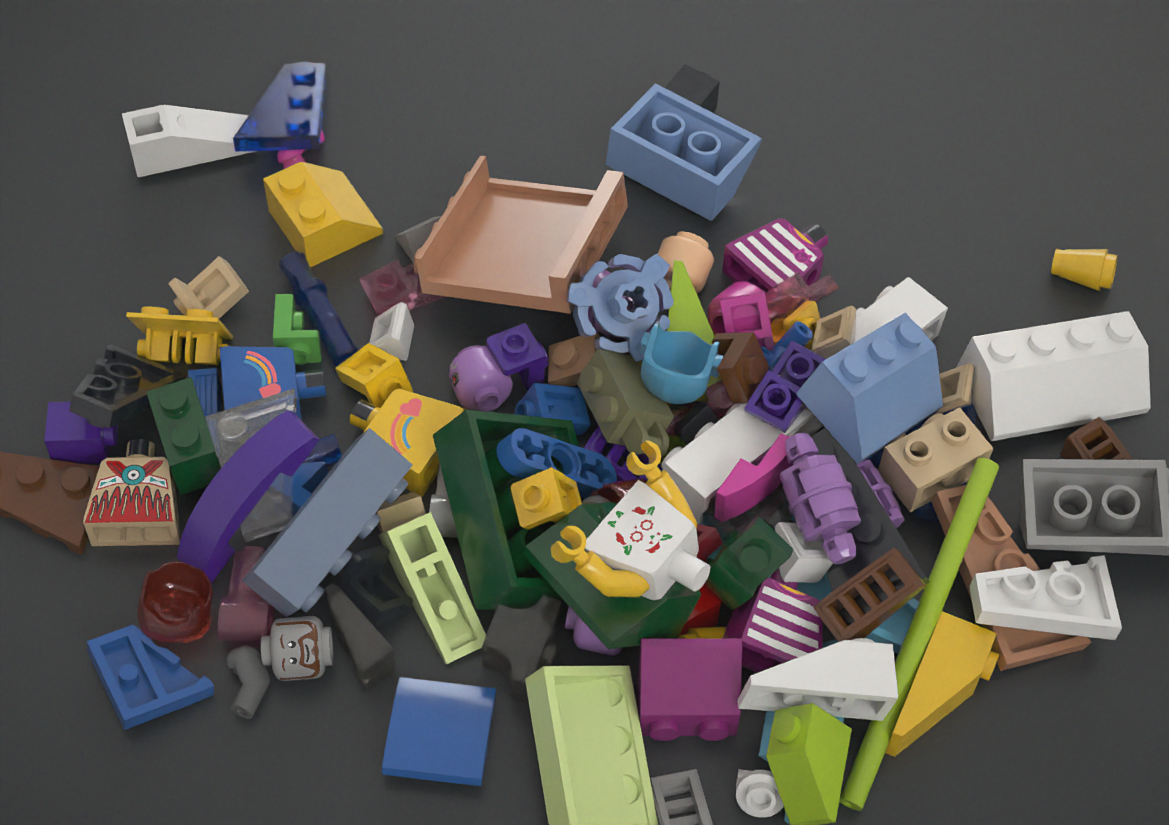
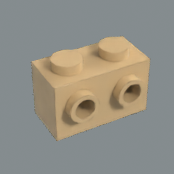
(933, 458)

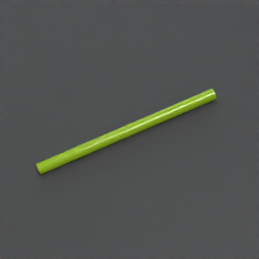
(921, 630)

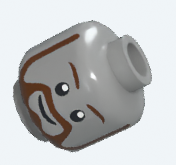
(298, 648)

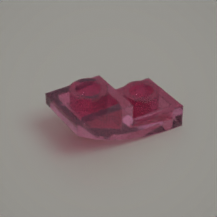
(395, 285)

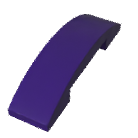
(238, 488)

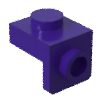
(519, 353)

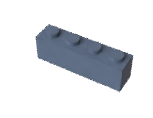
(328, 523)

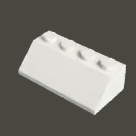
(1059, 375)

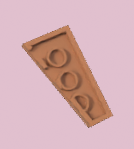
(995, 550)

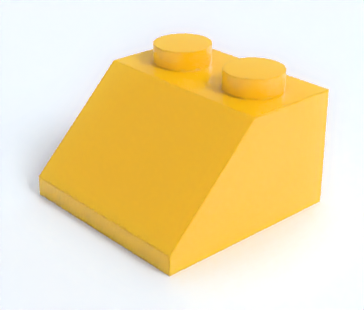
(319, 211)

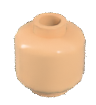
(694, 254)

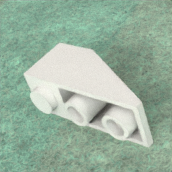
(179, 137)

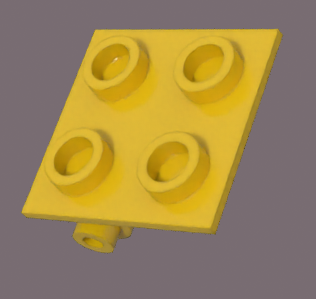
(161, 328)

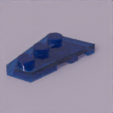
(288, 111)

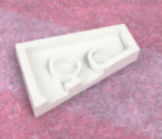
(1051, 600)

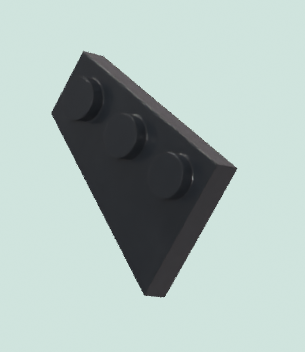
(119, 387)

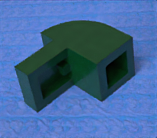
(745, 562)

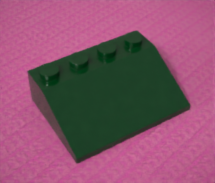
(486, 509)

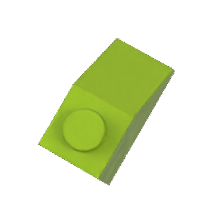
(808, 762)

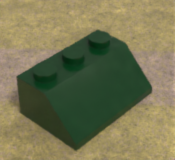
(614, 620)

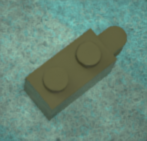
(622, 403)

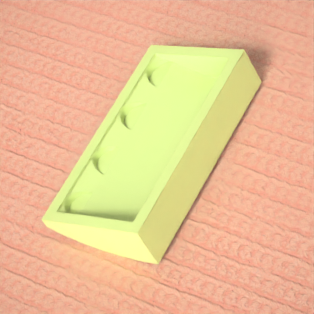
(590, 746)

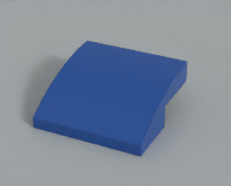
(439, 731)

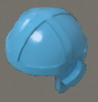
(677, 364)

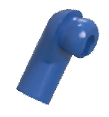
(798, 333)

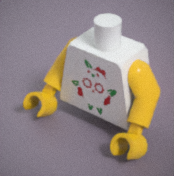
(642, 541)

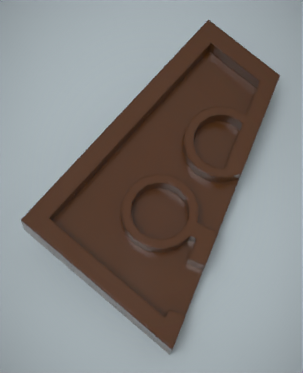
(47, 496)

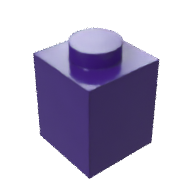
(74, 439)

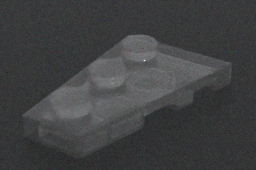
(229, 432)

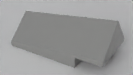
(1095, 505)

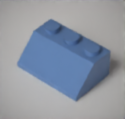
(681, 151)
(876, 387)

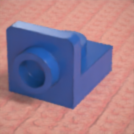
(555, 403)

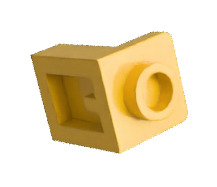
(373, 374)
(544, 498)

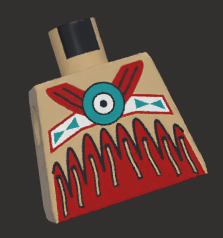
(133, 500)

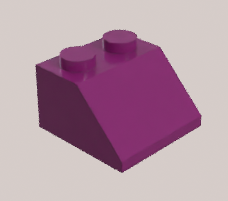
(689, 688)

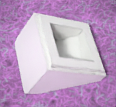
(808, 558)

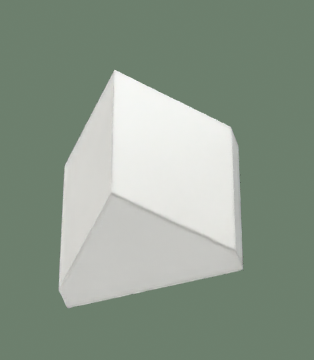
(393, 331)

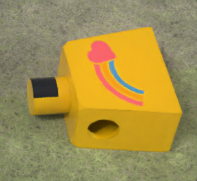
(408, 426)

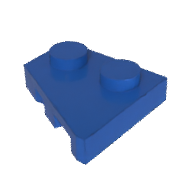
(142, 677)

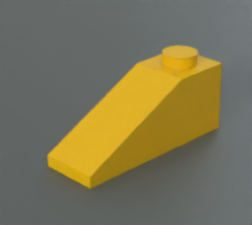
(946, 677)

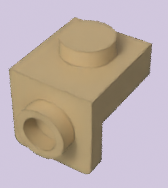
(212, 290)

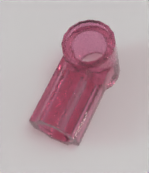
(244, 612)

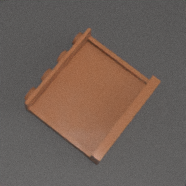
(519, 239)

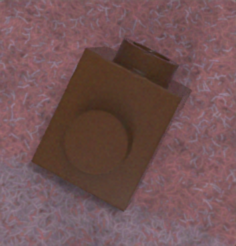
(742, 364)

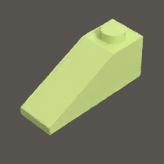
(434, 586)

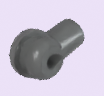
(254, 679)

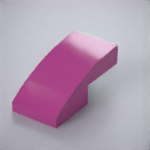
(748, 314)
(751, 483)

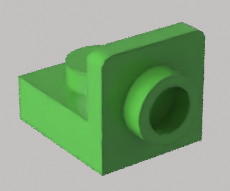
(291, 333)

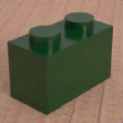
(184, 435)

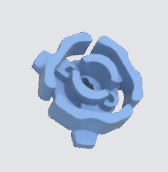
(641, 282)

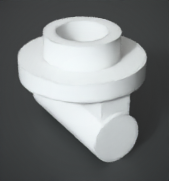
(758, 793)

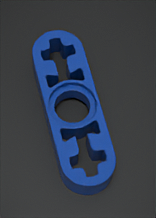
(529, 452)

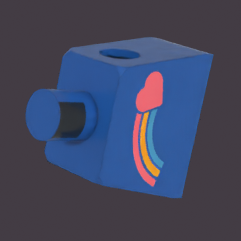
(263, 372)

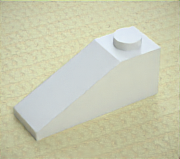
(843, 679)

